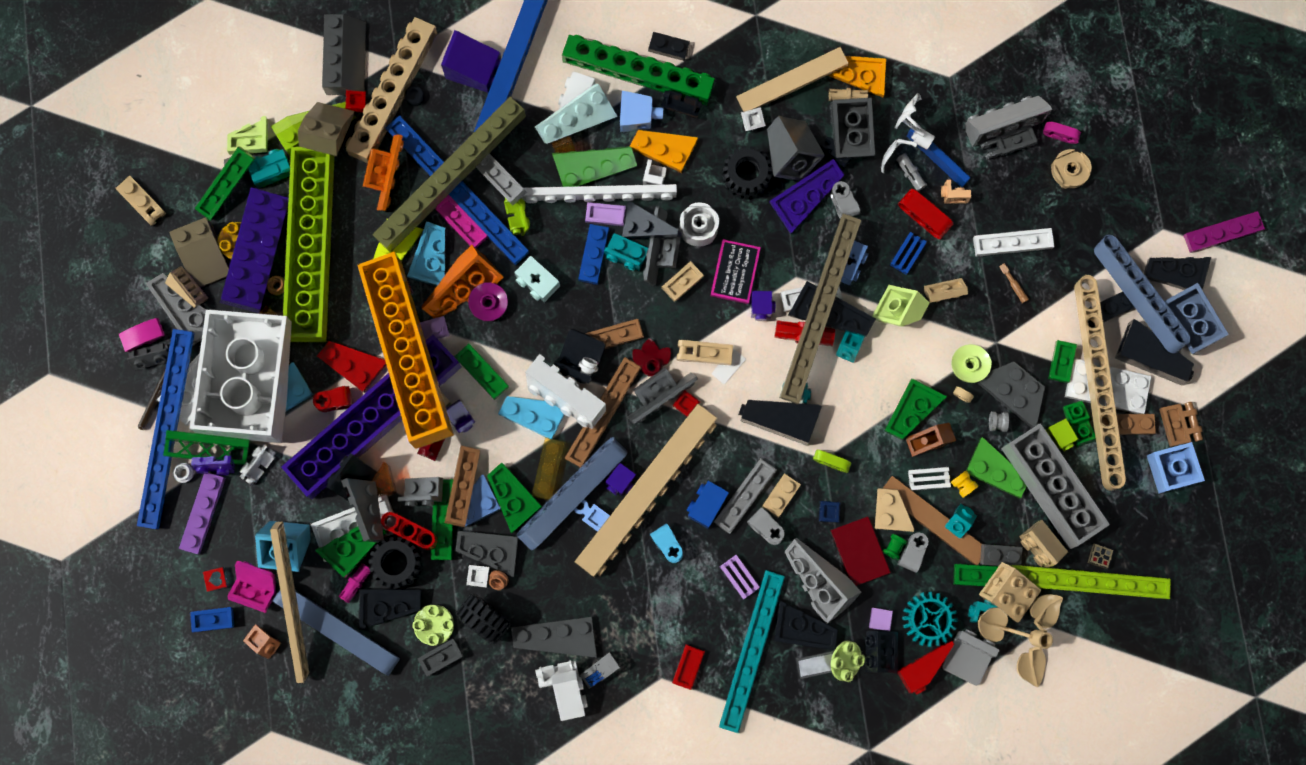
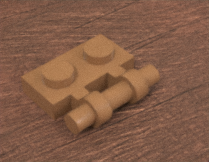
(1175, 424)

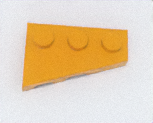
(864, 74)
(664, 148)

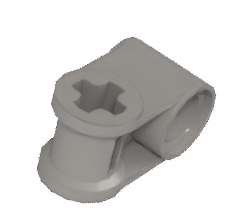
(846, 202)
(763, 524)
(911, 555)

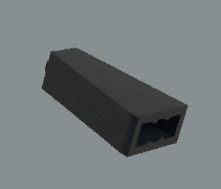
(1145, 351)
(782, 418)

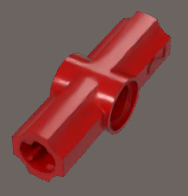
(792, 331)

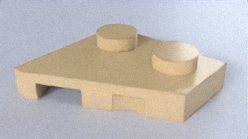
(891, 511)

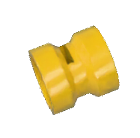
(964, 484)

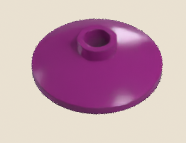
(486, 292)

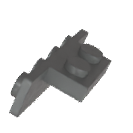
(661, 252)
(657, 391)

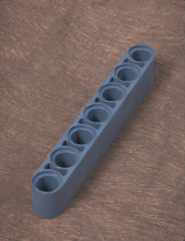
(1142, 294)
(572, 493)
(343, 634)

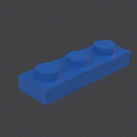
(593, 254)

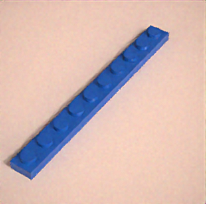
(461, 194)
(167, 419)

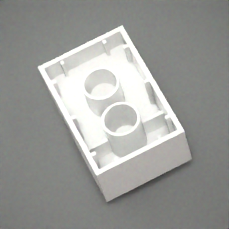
(242, 376)

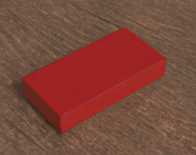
(688, 667)

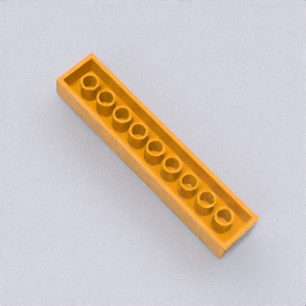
(405, 350)

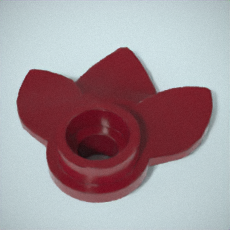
(651, 355)

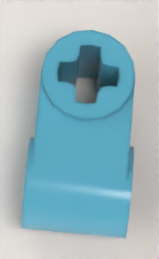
(666, 541)

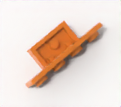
(381, 171)

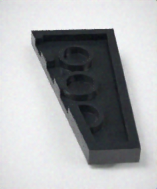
(842, 314)

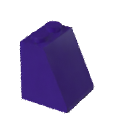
(470, 62)

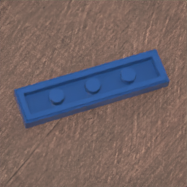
(944, 162)

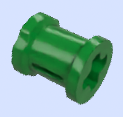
(895, 547)

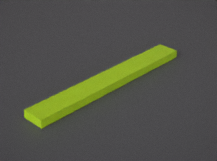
(1097, 582)

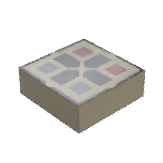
(1100, 556)

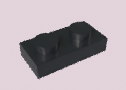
(668, 46)

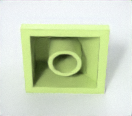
(900, 306)

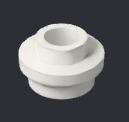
(588, 365)
(177, 472)

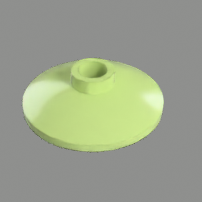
(971, 354)

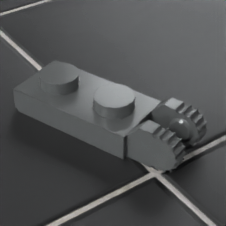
(1011, 141)

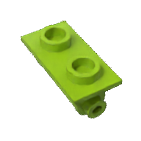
(519, 222)

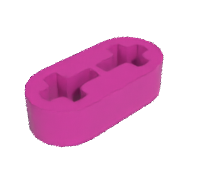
(1062, 132)

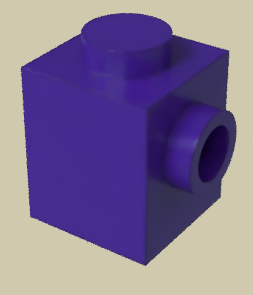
(762, 305)
(620, 480)

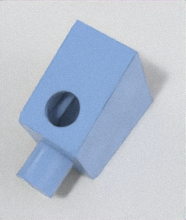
(637, 112)

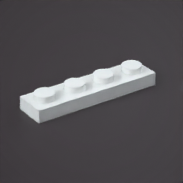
(1013, 242)

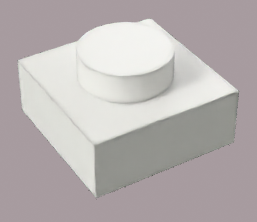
(753, 119)
(478, 576)

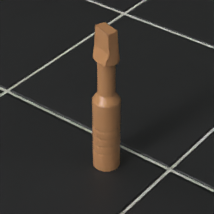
(1014, 284)

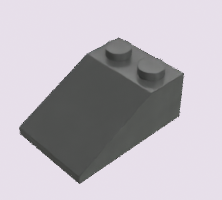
(853, 127)

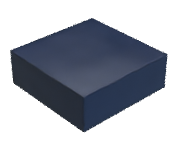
(829, 512)

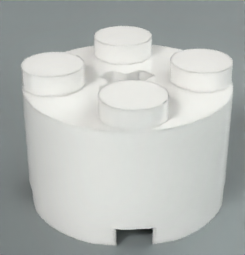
(709, 224)

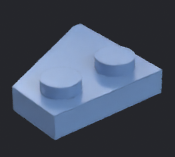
(482, 502)

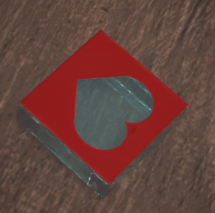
(215, 579)

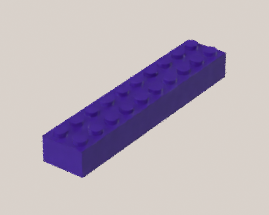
(358, 427)

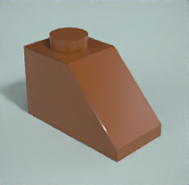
(930, 439)

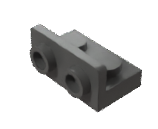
(422, 491)

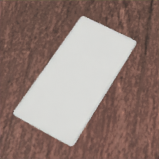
(724, 372)

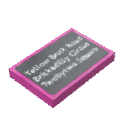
(735, 271)

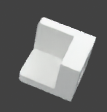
(654, 174)

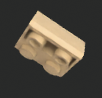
(1043, 545)

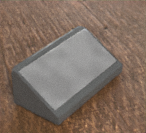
(814, 665)

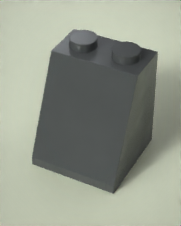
(792, 148)

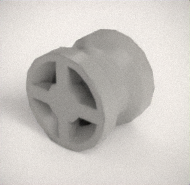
(998, 421)

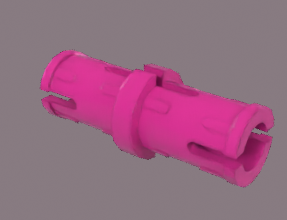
(355, 582)

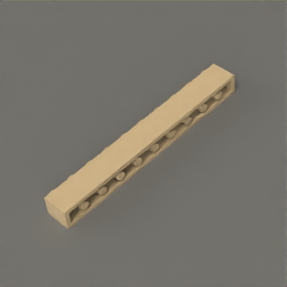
(646, 490)

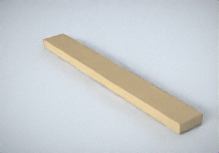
(289, 601)

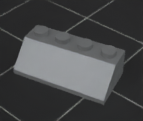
(1010, 117)

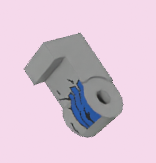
(600, 670)

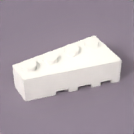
(564, 393)

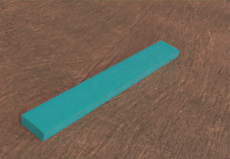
(751, 652)

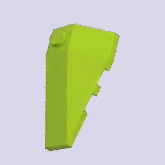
(288, 127)

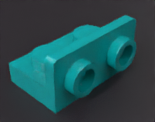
(626, 252)

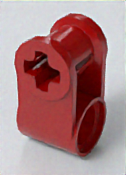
(336, 399)

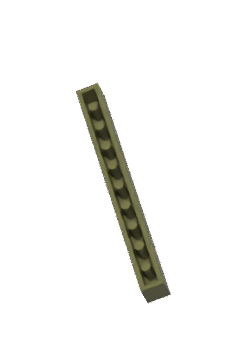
(449, 175)

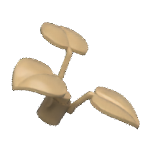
(1046, 613)

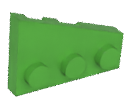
(995, 469)

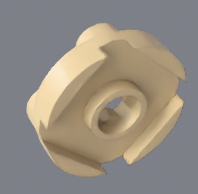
(1063, 176)

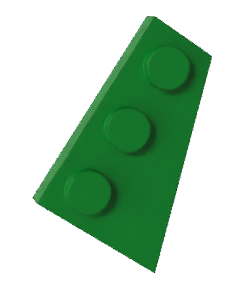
(912, 408)
(512, 497)
(346, 551)

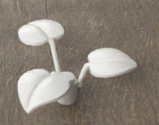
(920, 136)

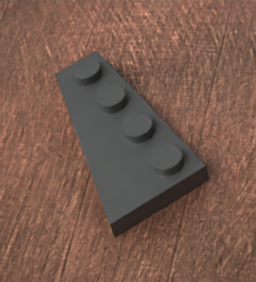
(562, 637)

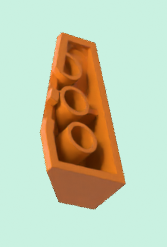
(455, 288)

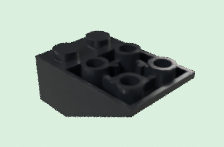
(350, 468)

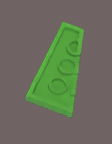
(586, 166)

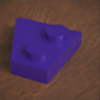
(205, 464)

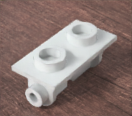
(251, 469)
(545, 673)

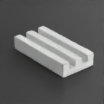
(946, 477)

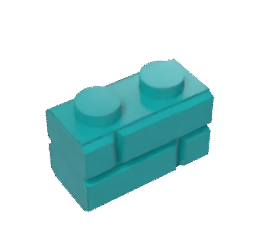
(270, 168)

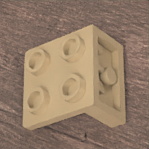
(1010, 591)

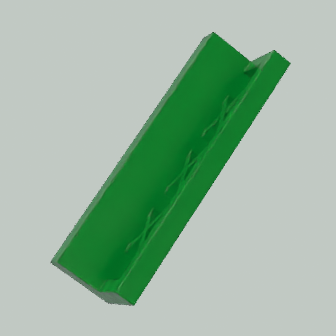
(203, 439)

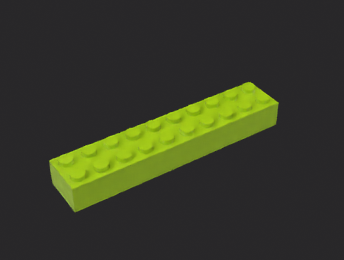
(308, 244)

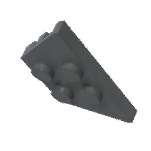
(1016, 391)

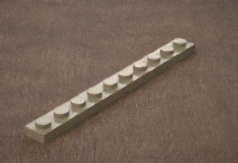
(820, 309)

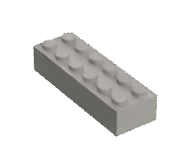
(1055, 486)

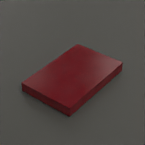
(860, 551)

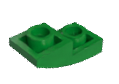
(1079, 421)

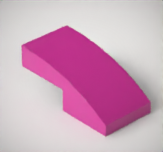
(141, 334)

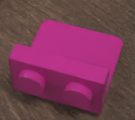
(253, 586)

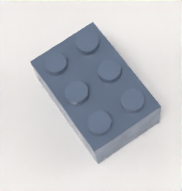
(1197, 318)

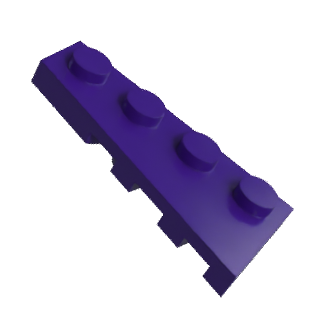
(800, 199)

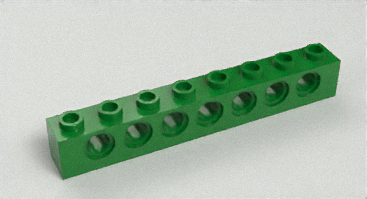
(626, 72)

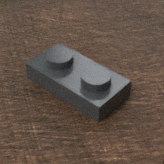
(998, 553)
(440, 657)

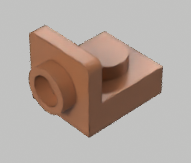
(261, 642)

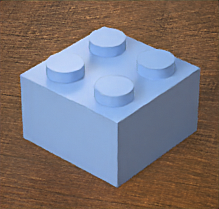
(1175, 467)

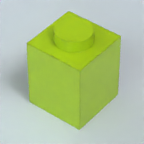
(1062, 435)

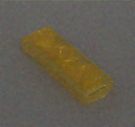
(548, 469)

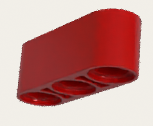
(925, 214)
(400, 526)

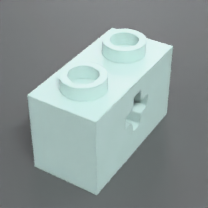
(532, 269)

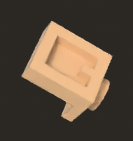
(954, 196)

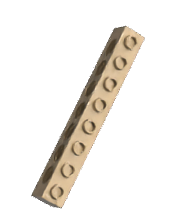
(416, 29)

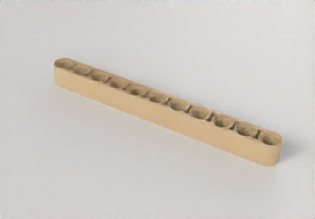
(1096, 391)

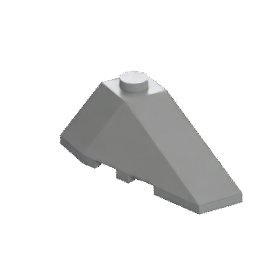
(826, 585)

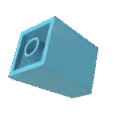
(297, 540)

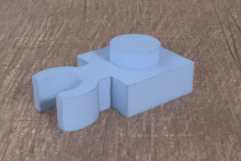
(594, 516)

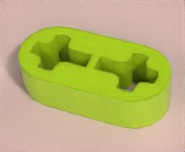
(832, 461)

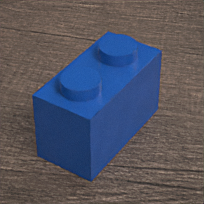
(707, 505)

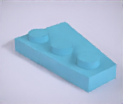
(429, 257)

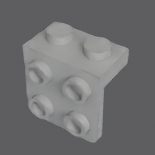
(969, 657)

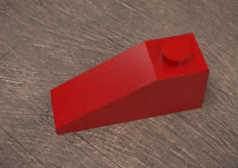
(923, 670)

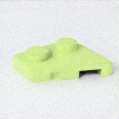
(250, 137)

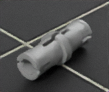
(911, 172)

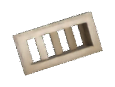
(181, 282)

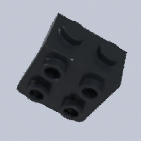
(574, 350)

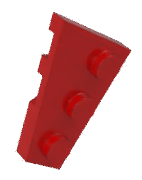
(352, 364)

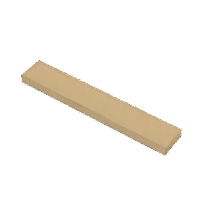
(793, 80)

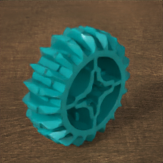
(944, 609)

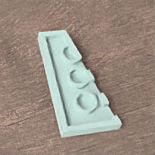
(579, 114)

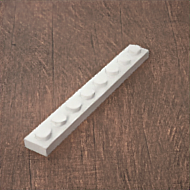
(607, 193)

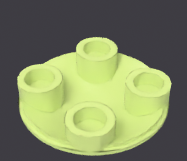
(433, 625)
(846, 661)

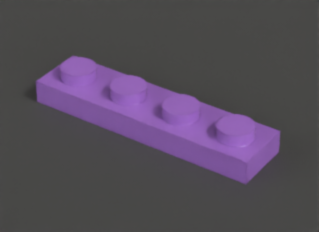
(202, 513)

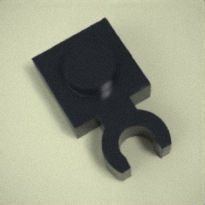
(831, 149)

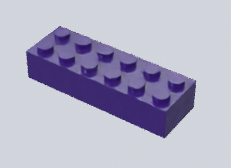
(254, 250)

